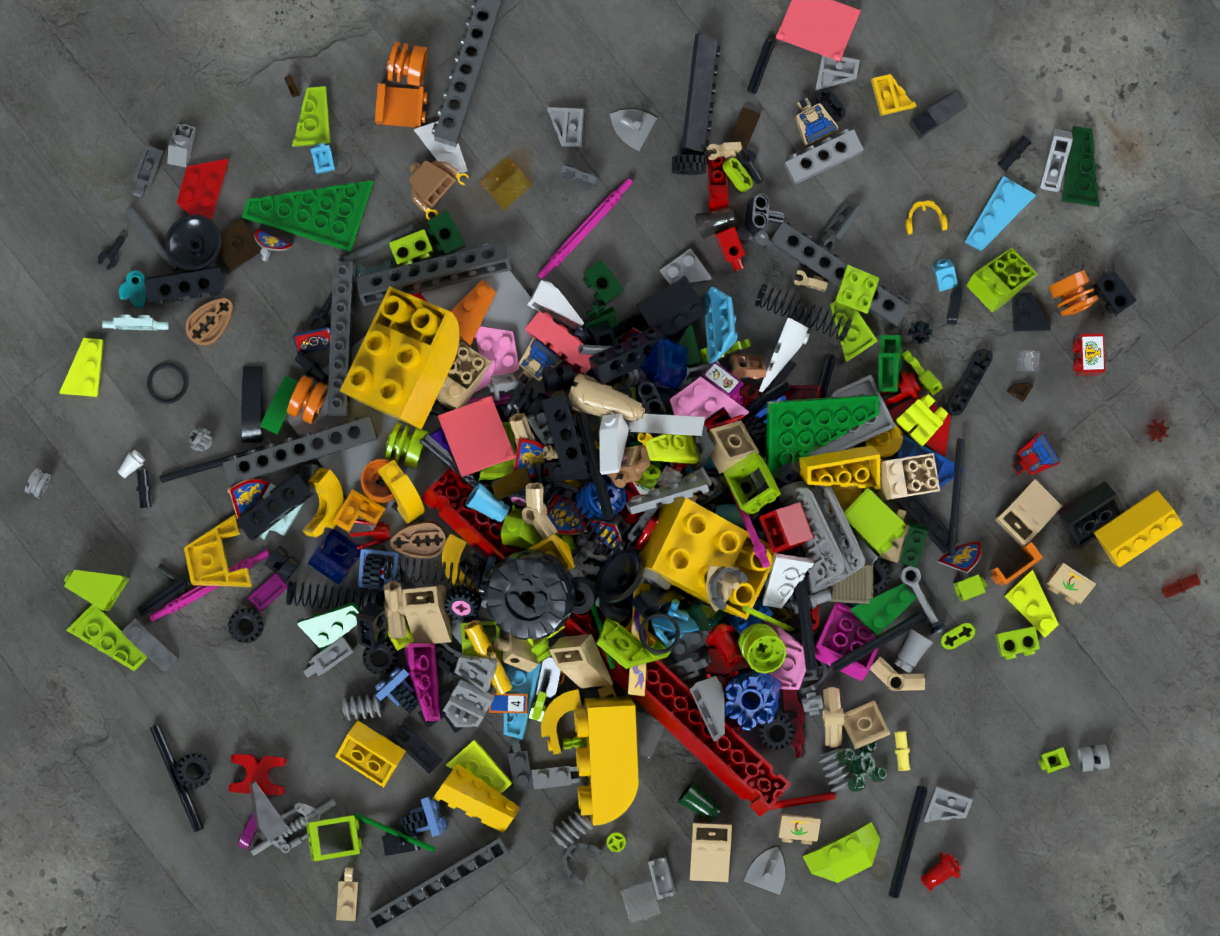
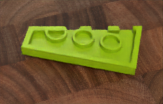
(102, 633)

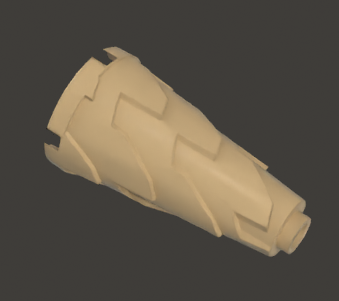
(601, 400)

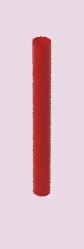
(803, 800)

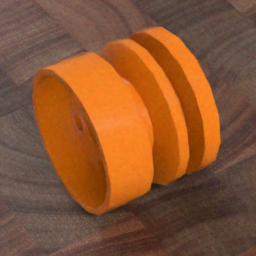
(407, 63)
(1073, 293)
(369, 479)

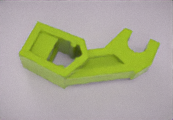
(737, 346)
(925, 378)
(538, 708)

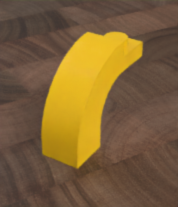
(407, 497)
(330, 502)
(452, 552)
(559, 706)

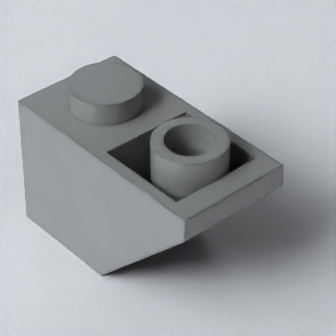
(181, 145)

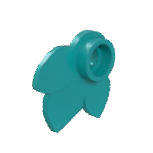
(135, 292)

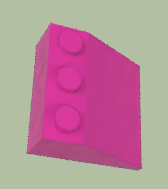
(840, 636)

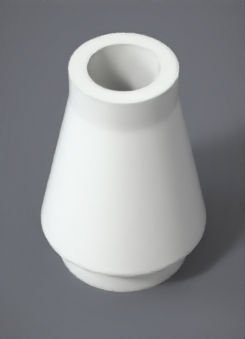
(131, 463)

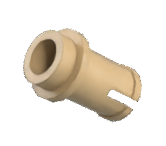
(549, 452)

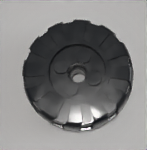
(520, 611)

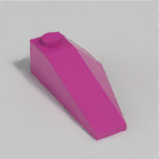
(423, 674)

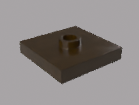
(238, 245)

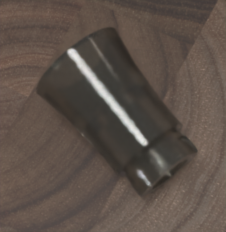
(716, 220)

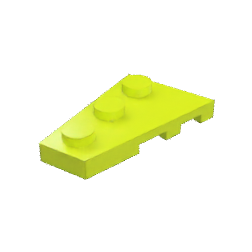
(85, 370)
(672, 449)
(1032, 604)
(482, 766)

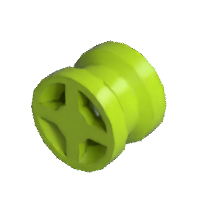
(650, 476)
(542, 650)
(617, 844)

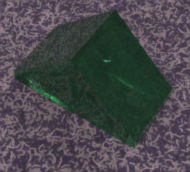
(705, 616)

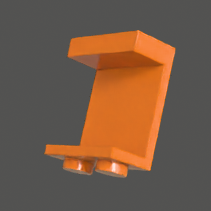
(400, 106)
(1031, 553)

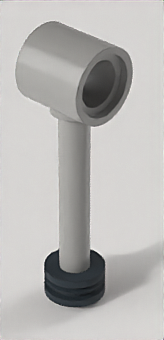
(936, 626)

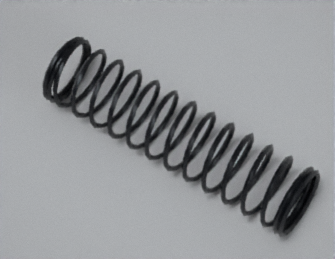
(843, 334)
(617, 549)
(388, 573)
(291, 593)

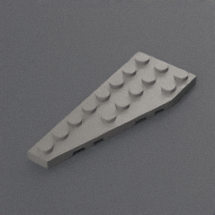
(856, 435)

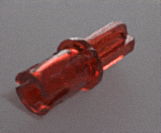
(1181, 585)

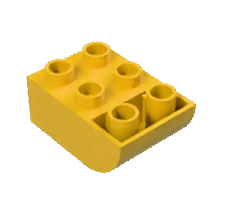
(404, 358)
(692, 540)
(608, 758)

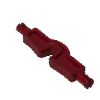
(791, 703)

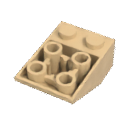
(463, 377)
(908, 477)
(1028, 513)
(427, 614)
(581, 661)
(710, 851)

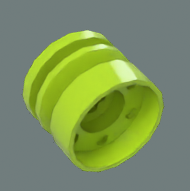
(405, 445)
(767, 655)

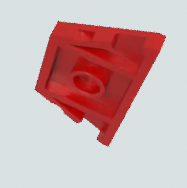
(202, 187)
(939, 439)

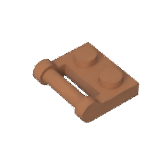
(754, 365)

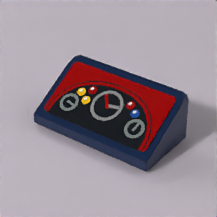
(312, 340)

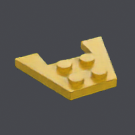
(208, 559)

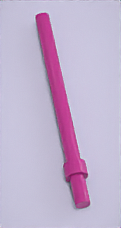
(759, 548)

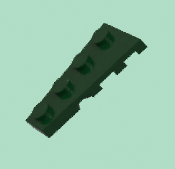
(1080, 175)

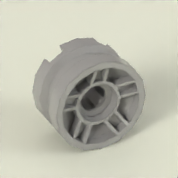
(37, 483)

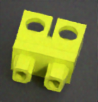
(923, 418)

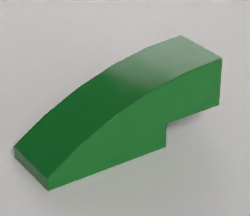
(889, 363)
(277, 411)

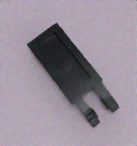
(418, 750)

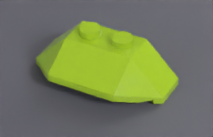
(845, 854)

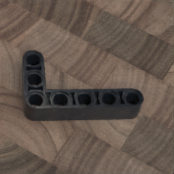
(647, 398)

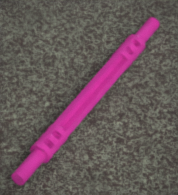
(582, 231)
(200, 590)

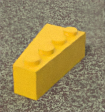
(844, 468)
(477, 799)

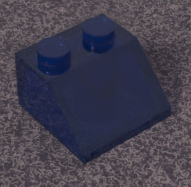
(666, 364)
(335, 556)

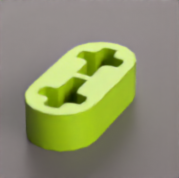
(737, 174)
(954, 632)

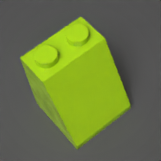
(874, 522)
(96, 588)

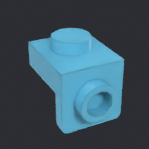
(322, 158)
(945, 274)

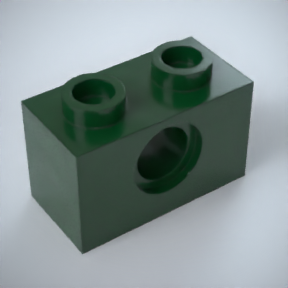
(445, 222)
(598, 272)
(913, 544)

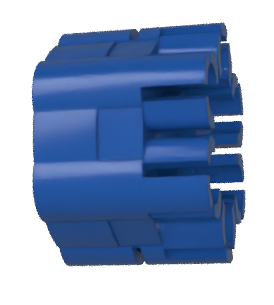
(750, 711)

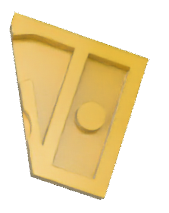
(890, 96)

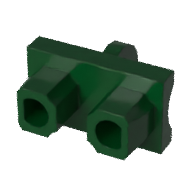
(607, 315)

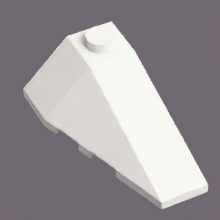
(789, 342)

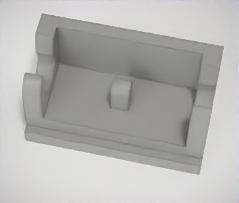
(661, 877)

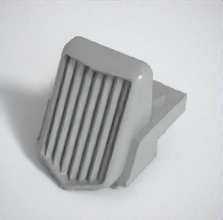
(467, 704)

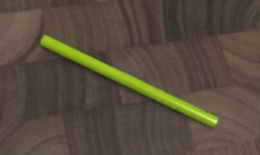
(767, 618)

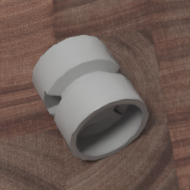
(1087, 760)

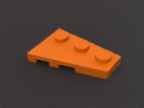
(472, 310)

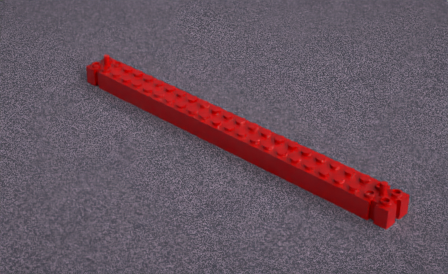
(665, 693)

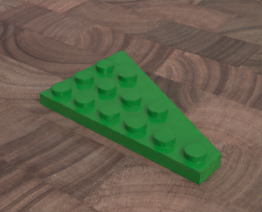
(322, 214)
(806, 424)

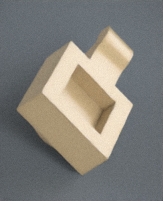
(725, 150)
(814, 283)

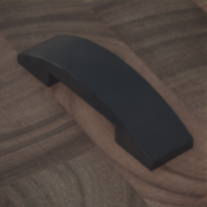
(251, 404)
(786, 474)

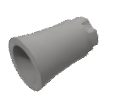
(912, 650)

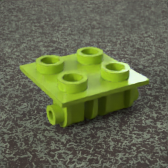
(857, 289)

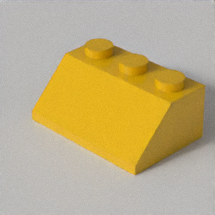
(370, 753)

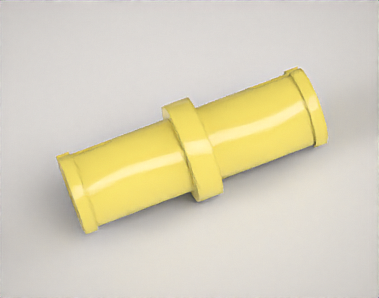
(902, 750)

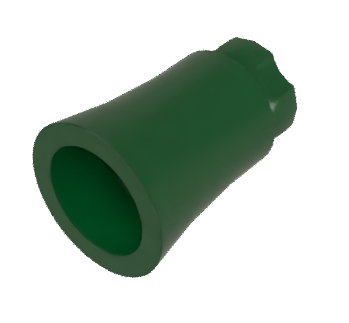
(699, 802)

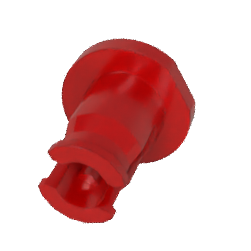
(908, 386)
(722, 638)
(943, 870)

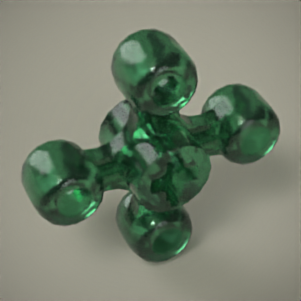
(861, 766)

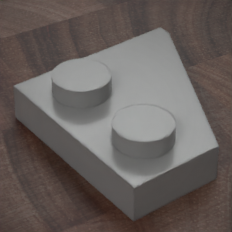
(835, 72)
(568, 125)
(685, 265)
(477, 670)
(947, 805)

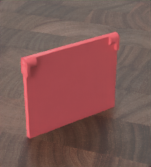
(819, 26)
(476, 436)

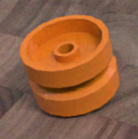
(307, 399)

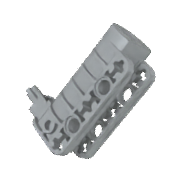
(828, 548)

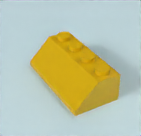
(1137, 528)

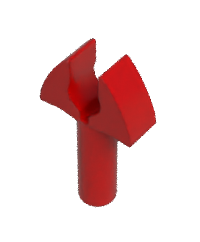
(746, 400)
(646, 533)

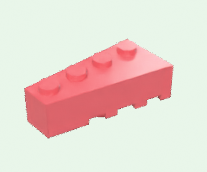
(559, 341)

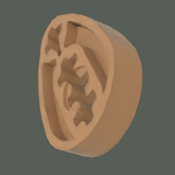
(215, 331)
(421, 529)

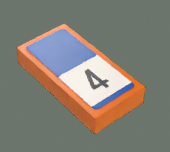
(509, 703)

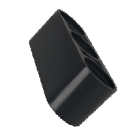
(657, 601)

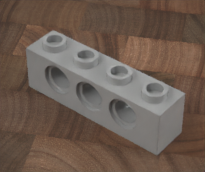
(847, 138)

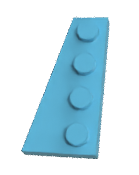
(999, 211)
(522, 683)

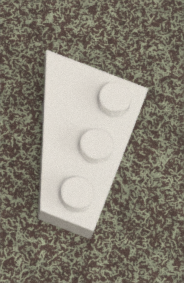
(442, 151)
(784, 577)

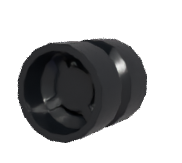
(559, 377)
(282, 563)

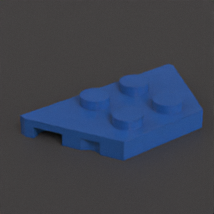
(944, 467)

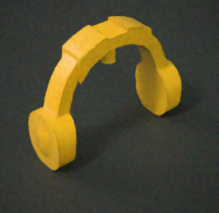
(943, 220)

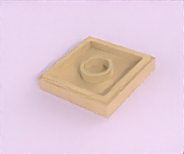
(865, 724)

